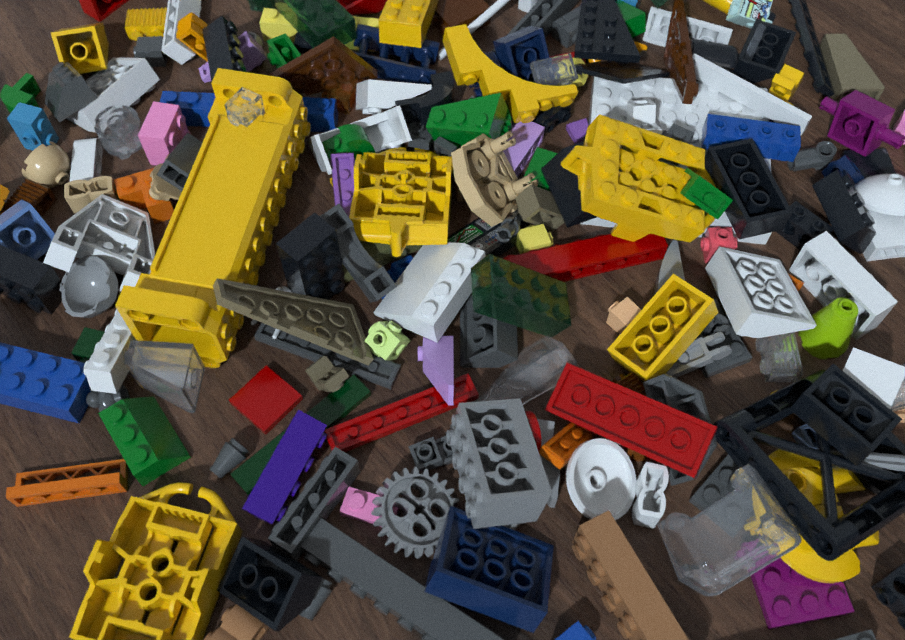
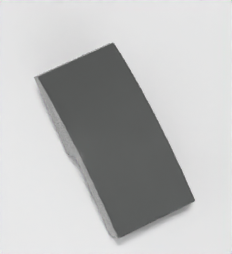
(431, 453)

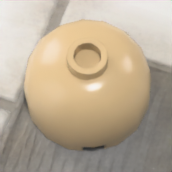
(47, 165)

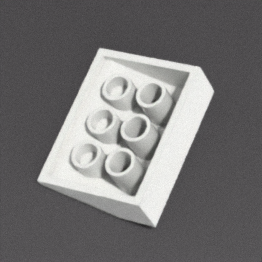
(117, 86)
(431, 289)
(757, 294)

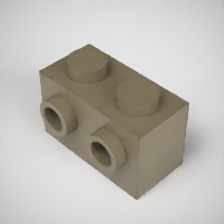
(539, 207)

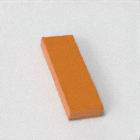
(563, 444)

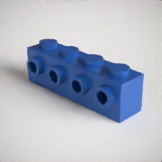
(772, 139)

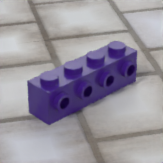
(284, 468)

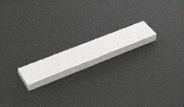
(749, 94)

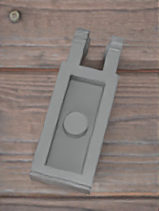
(698, 355)

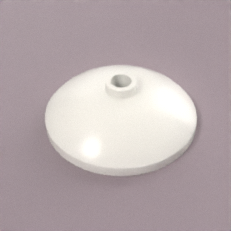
(883, 193)
(611, 479)

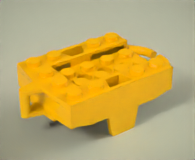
(640, 193)
(393, 198)
(145, 539)

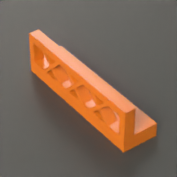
(70, 488)

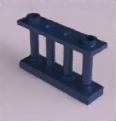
(392, 70)

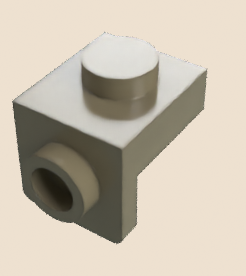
(325, 375)

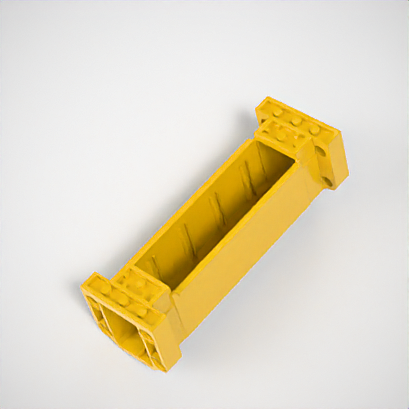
(220, 220)

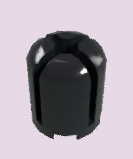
(719, 54)

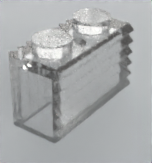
(780, 358)

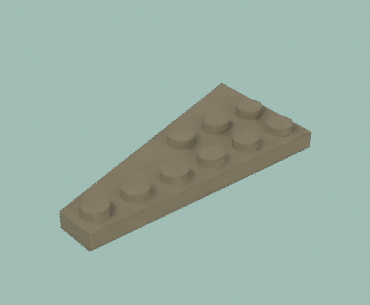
(314, 319)

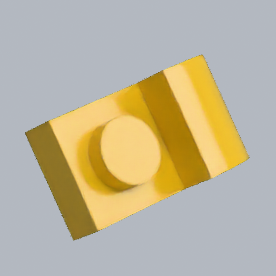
(786, 83)

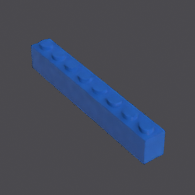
(197, 105)

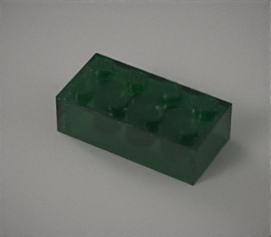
(319, 20)
(520, 296)

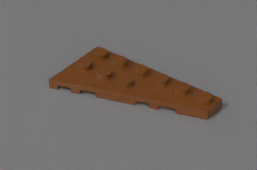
(678, 55)
(325, 68)

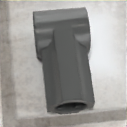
(815, 157)

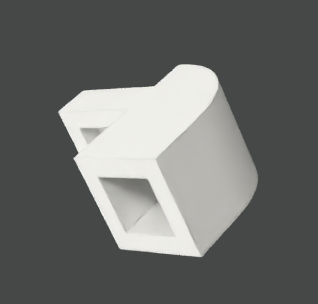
(642, 115)

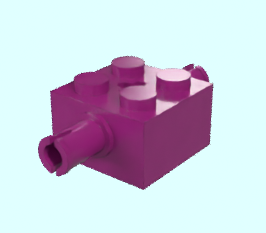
(861, 123)

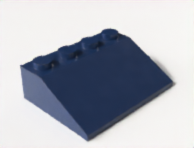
(492, 571)

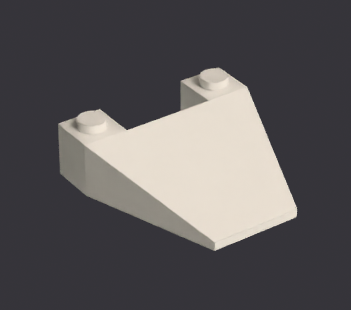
(109, 231)

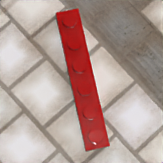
(398, 415)

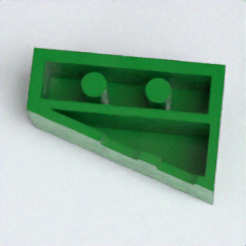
(468, 119)

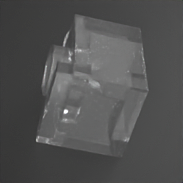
(244, 107)

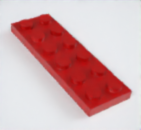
(632, 420)

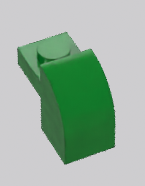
(23, 91)
(350, 140)

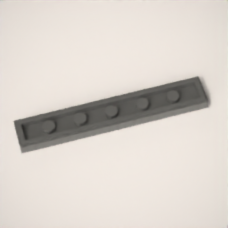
(378, 372)

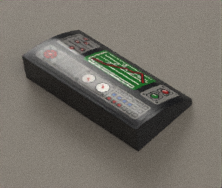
(483, 237)

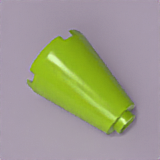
(833, 329)

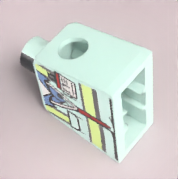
(747, 11)

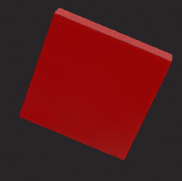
(265, 399)

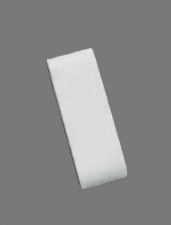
(86, 159)

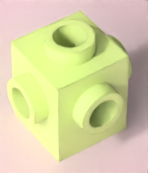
(386, 340)

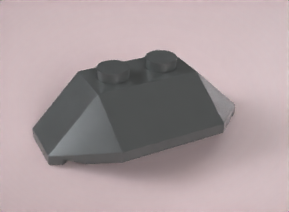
(685, 399)

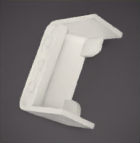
(384, 131)

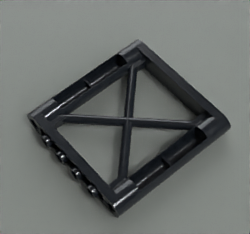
(827, 535)

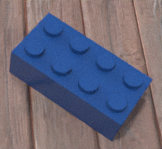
(43, 383)

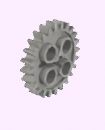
(400, 529)

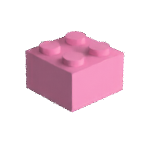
(162, 131)

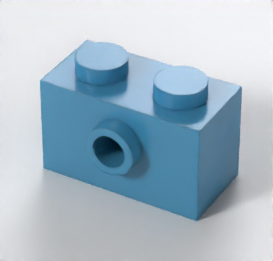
(32, 126)

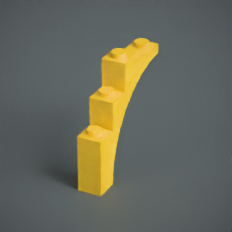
(522, 96)

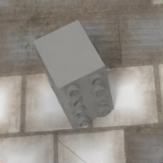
(497, 463)

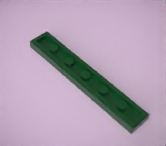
(328, 411)

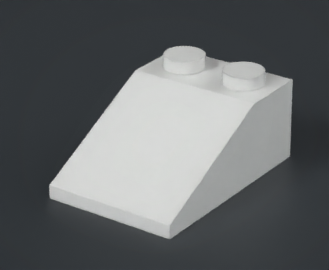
(377, 95)

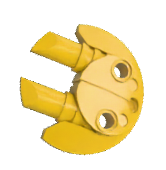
(806, 476)

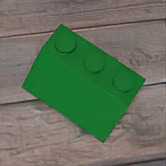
(144, 437)

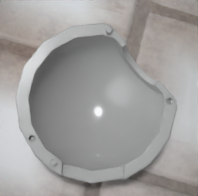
(89, 287)

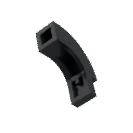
(440, 94)

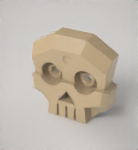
(488, 178)

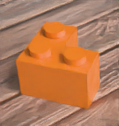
(135, 192)

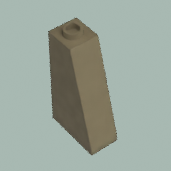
(848, 68)

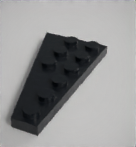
(604, 33)

